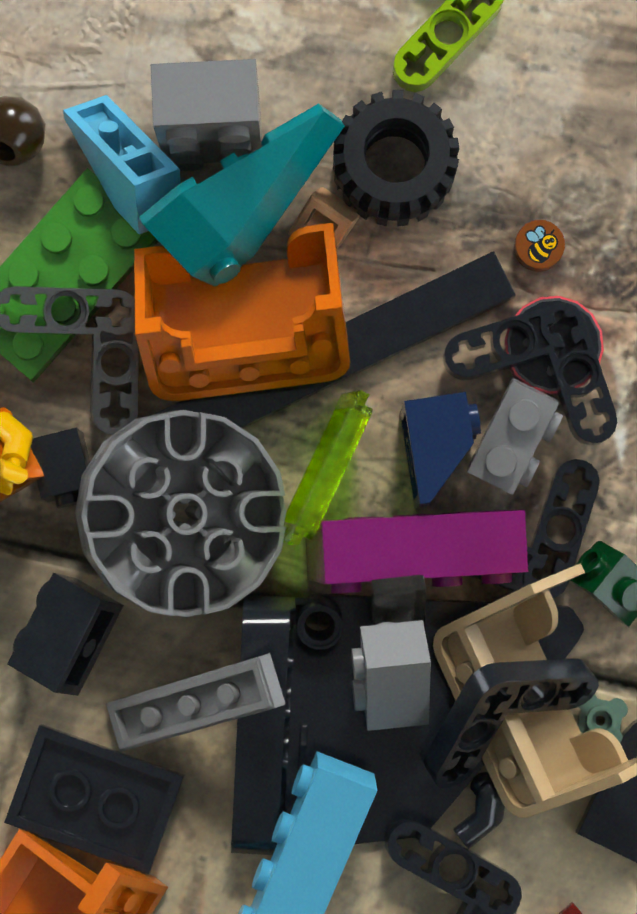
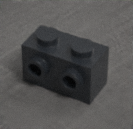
(64, 634)

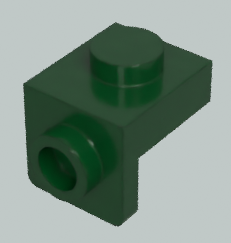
(610, 580)

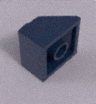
(436, 439)

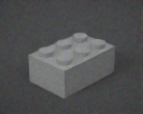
(206, 110)

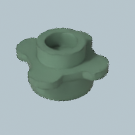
(612, 711)

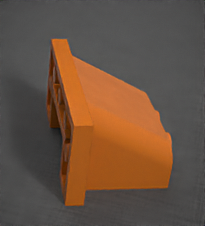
(48, 881)

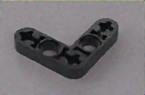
(543, 344)
(560, 490)
(493, 694)
(472, 903)

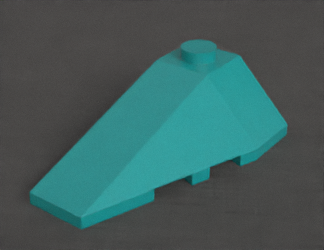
(228, 216)

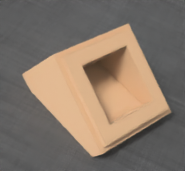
(327, 208)

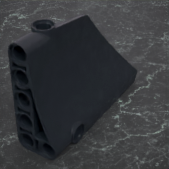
(321, 715)

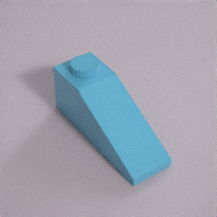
(122, 157)

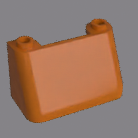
(255, 333)

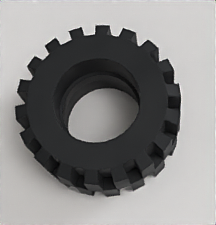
(395, 119)

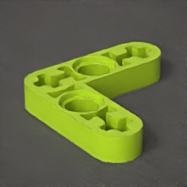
(433, 68)

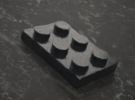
(94, 799)

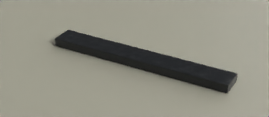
(380, 335)

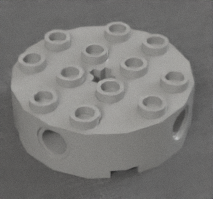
(232, 513)

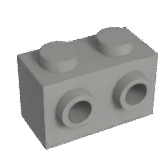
(513, 436)
(392, 675)

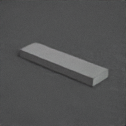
(196, 703)

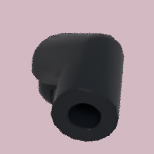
(487, 814)

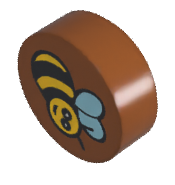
(539, 245)

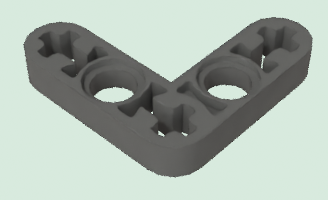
(103, 338)

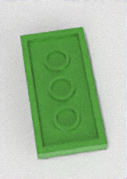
(73, 246)

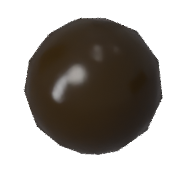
(20, 131)

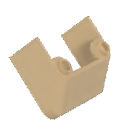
(534, 756)

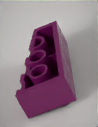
(419, 544)

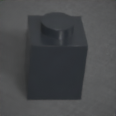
(63, 460)

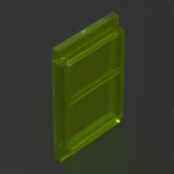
(326, 467)

